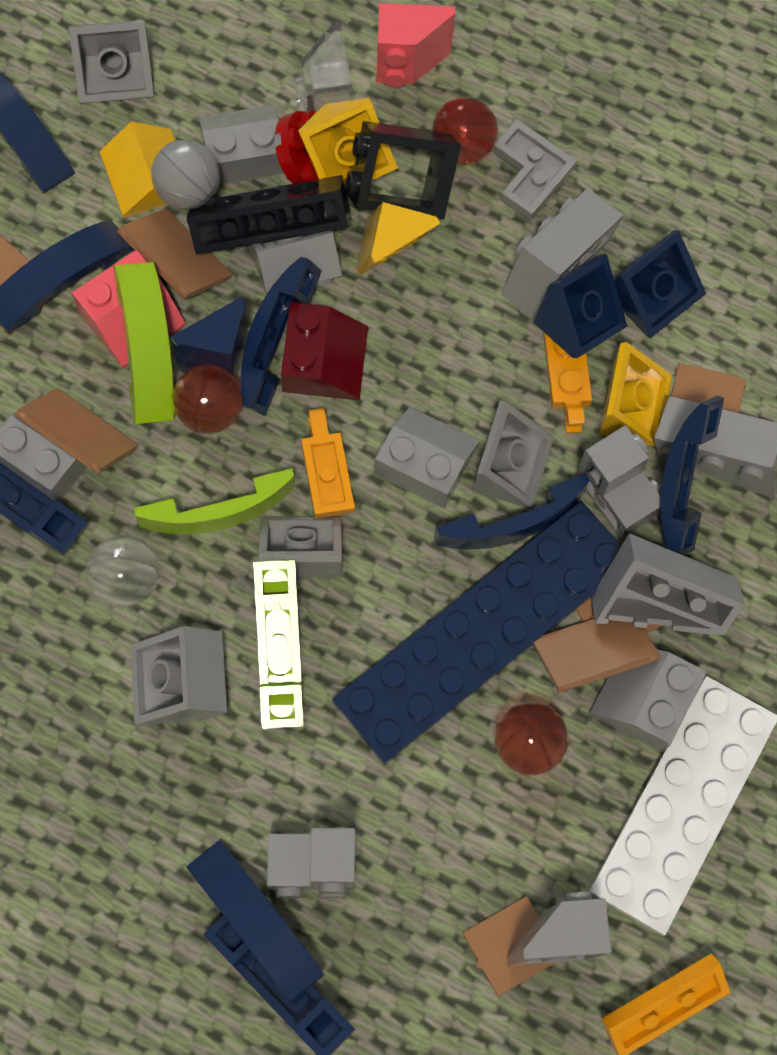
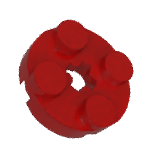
(292, 152)

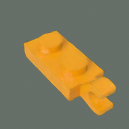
(567, 384)
(326, 469)

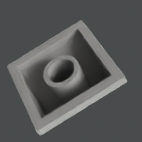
(111, 61)
(513, 458)
(308, 541)

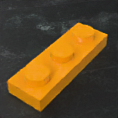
(666, 1005)

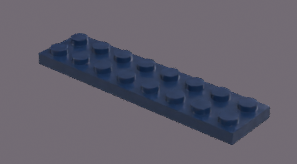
(479, 634)

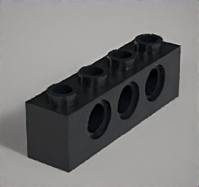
(269, 215)

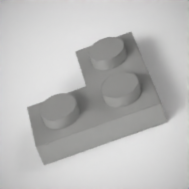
(540, 165)

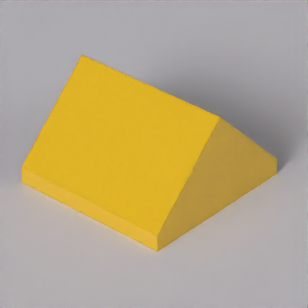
(331, 134)
(129, 165)
(391, 231)
(635, 395)

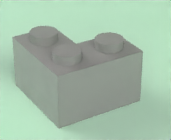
(619, 482)
(312, 863)

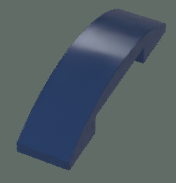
(31, 140)
(58, 269)
(293, 286)
(38, 514)
(678, 522)
(468, 535)
(255, 921)
(308, 1015)

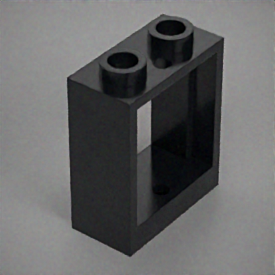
(439, 174)

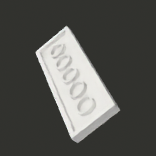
(683, 806)

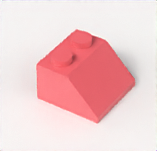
(412, 41)
(100, 309)

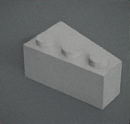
(559, 248)
(739, 454)
(667, 589)

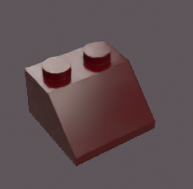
(323, 353)

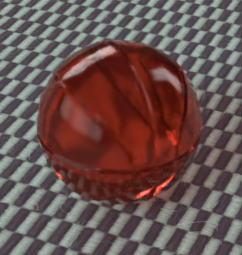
(471, 125)
(207, 399)
(531, 738)

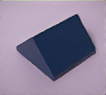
(659, 285)
(582, 308)
(214, 340)

